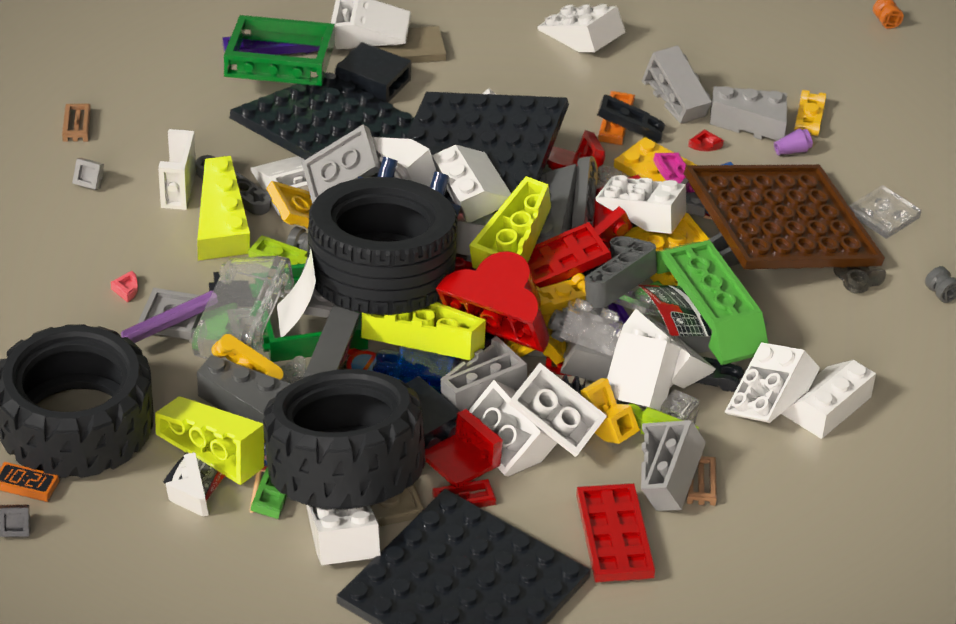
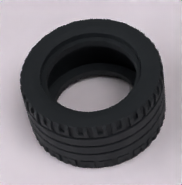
(381, 244)

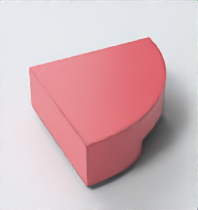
(126, 286)

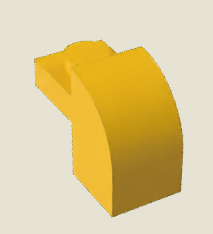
(620, 419)

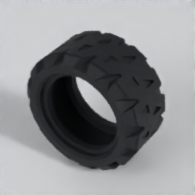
(344, 439)
(83, 440)

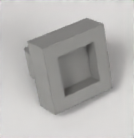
(88, 173)

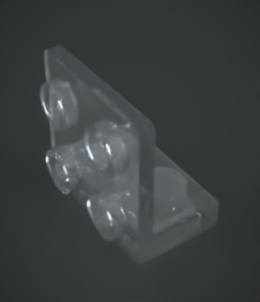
(591, 327)

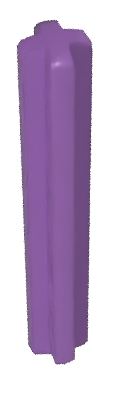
(167, 319)

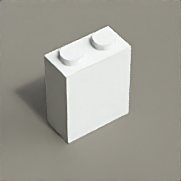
(642, 369)

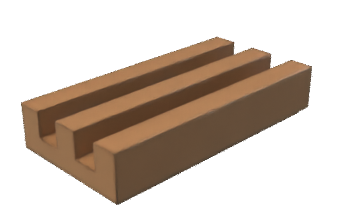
(76, 133)
(700, 496)

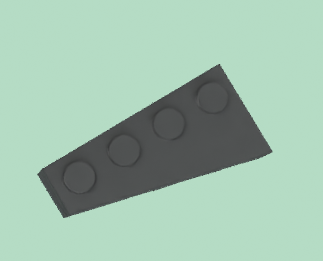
(562, 193)
(236, 388)

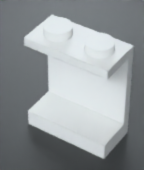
(178, 175)

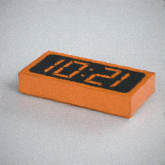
(27, 482)

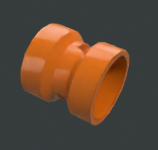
(888, 13)

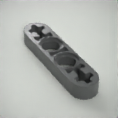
(585, 191)
(254, 199)

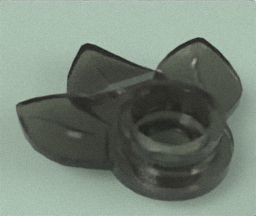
(859, 278)

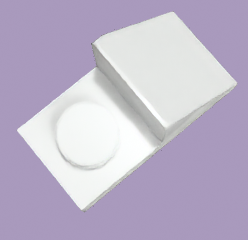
(189, 490)

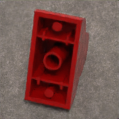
(502, 295)

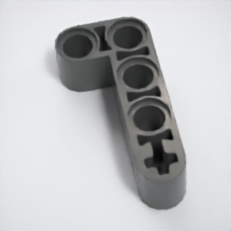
(630, 265)

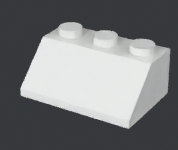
(471, 181)
(689, 365)
(832, 397)
(557, 409)
(522, 440)

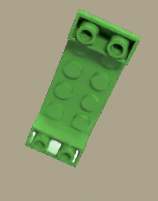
(719, 298)

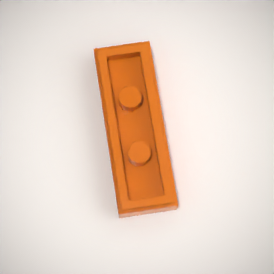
(613, 132)

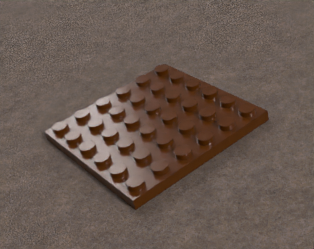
(783, 216)

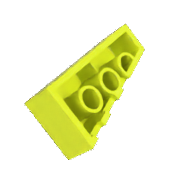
(222, 217)
(515, 223)
(430, 329)
(216, 436)

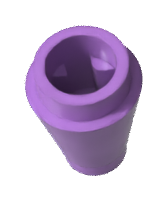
(795, 142)

